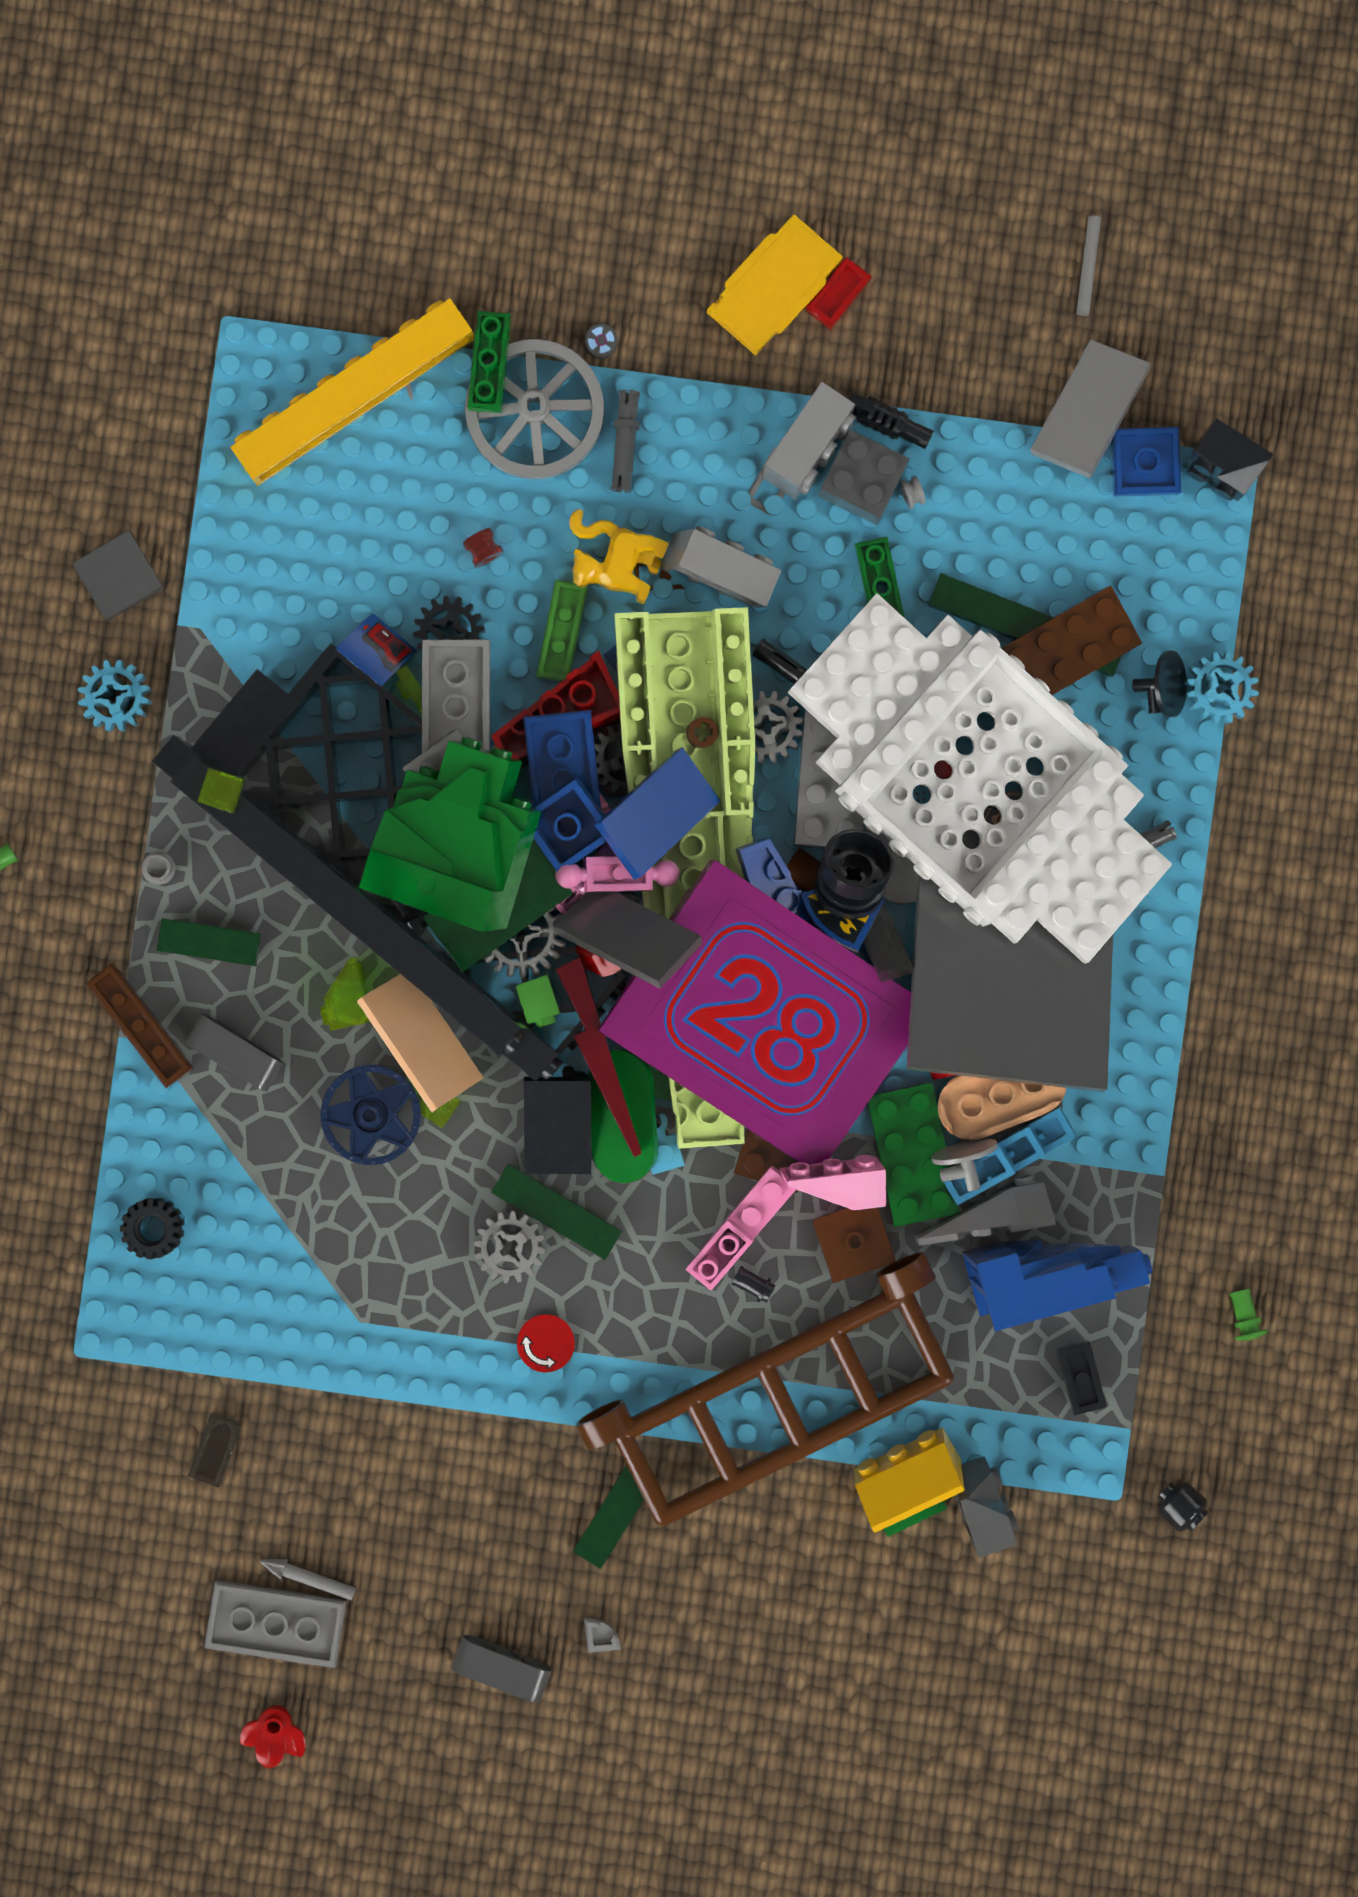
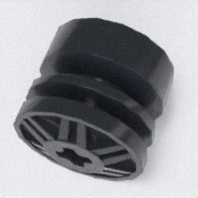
(853, 873)

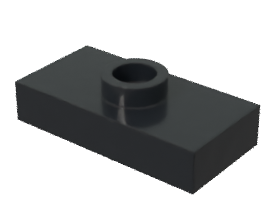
(1081, 1377)

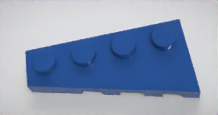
(768, 872)

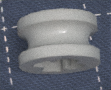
(912, 492)

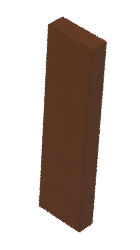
(139, 1025)

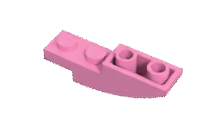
(740, 1228)

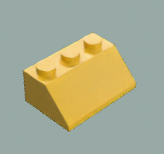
(909, 1479)

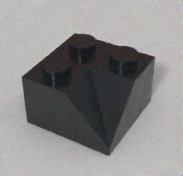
(1226, 460)

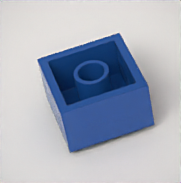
(568, 824)

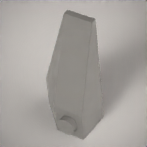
(1012, 1208)

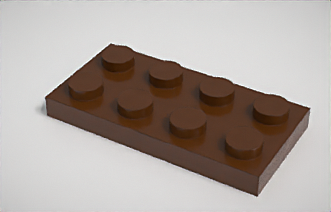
(1076, 641)

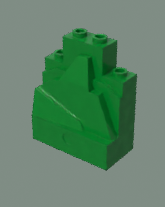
(456, 838)

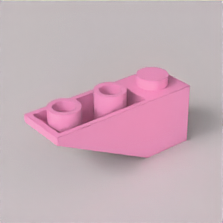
(849, 1183)

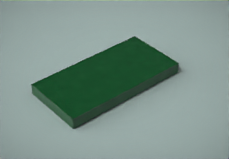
(535, 897)

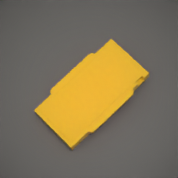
(774, 284)

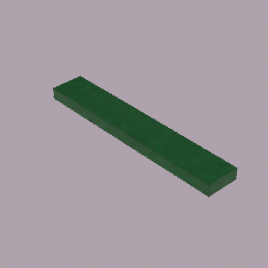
(991, 611)

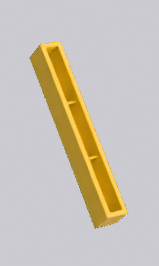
(352, 391)

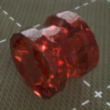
(483, 547)

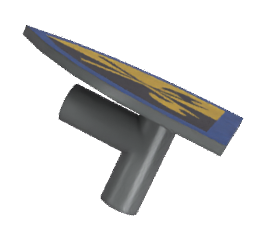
(844, 931)

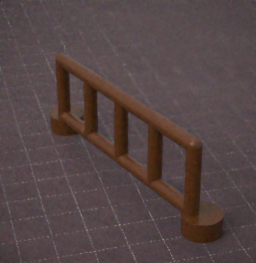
(616, 1424)

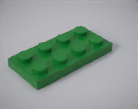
(906, 1138)

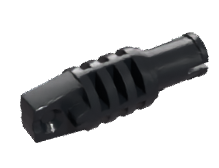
(889, 421)

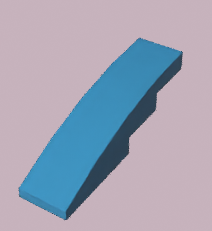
(1016, 1152)

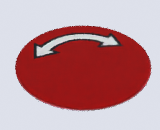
(545, 1343)

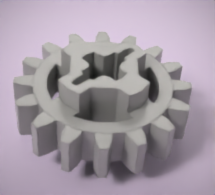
(781, 723)
(520, 1259)

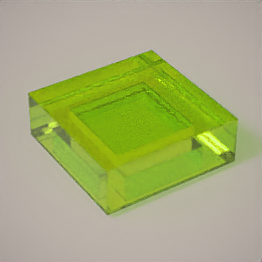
(221, 790)

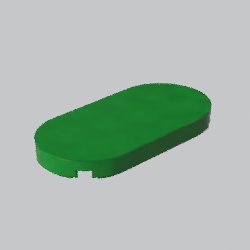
(607, 1142)

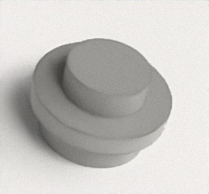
(158, 868)

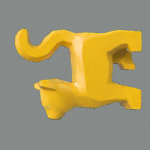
(623, 554)

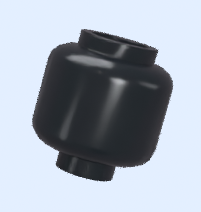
(1182, 1506)

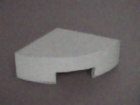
(600, 1636)

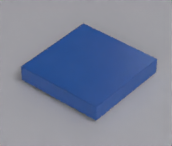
(1146, 462)

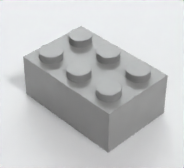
(810, 442)

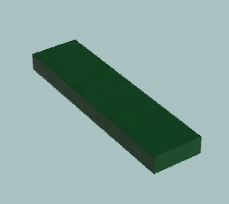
(556, 1211)

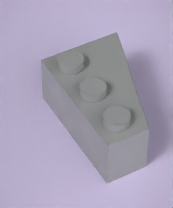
(722, 566)

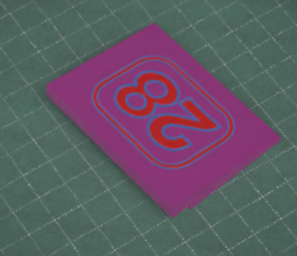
(766, 1019)

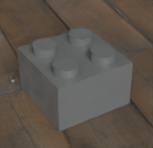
(863, 477)

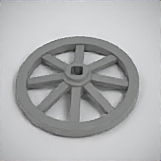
(537, 418)

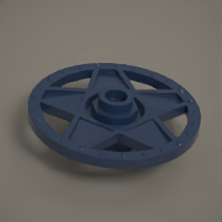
(370, 1115)

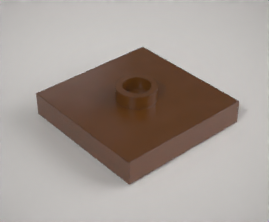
(853, 1242)

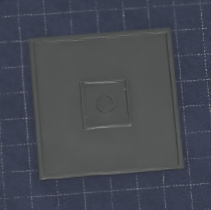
(1003, 1005)

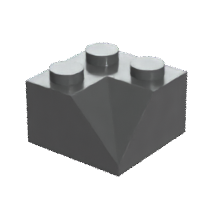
(984, 1511)

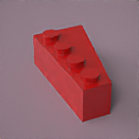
(583, 689)

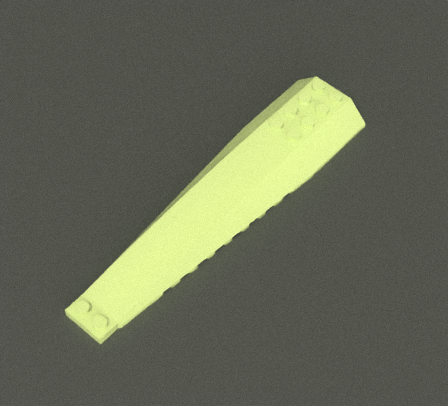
(668, 677)

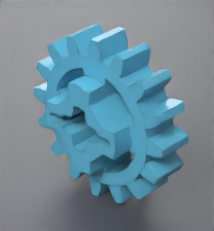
(1214, 677)
(128, 692)

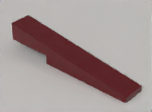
(595, 1048)

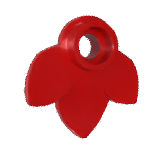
(273, 1741)

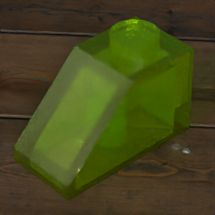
(340, 1001)

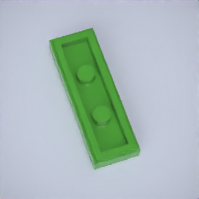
(561, 631)

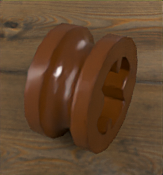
(695, 725)

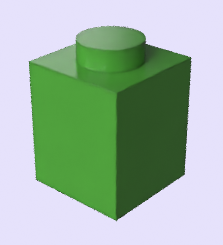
(538, 1001)

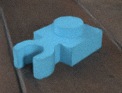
(668, 1154)

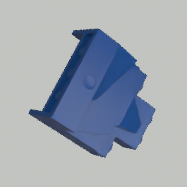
(1035, 1281)

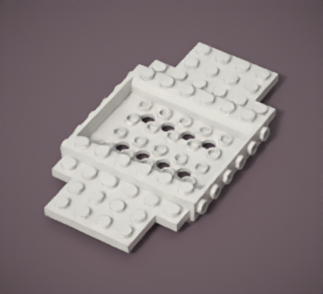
(1057, 850)

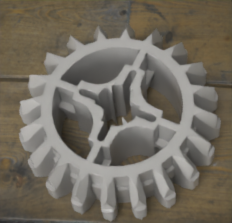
(522, 959)

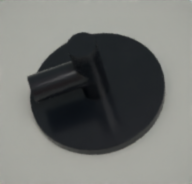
(1167, 688)

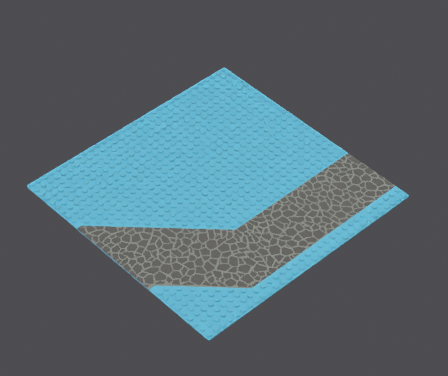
(370, 1271)

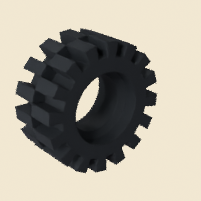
(132, 1233)

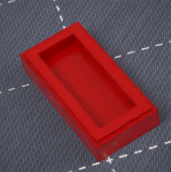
(838, 293)

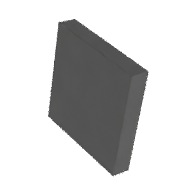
(118, 575)

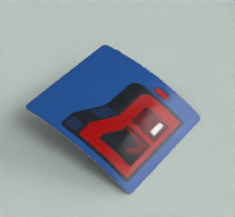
(376, 649)

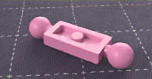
(610, 875)

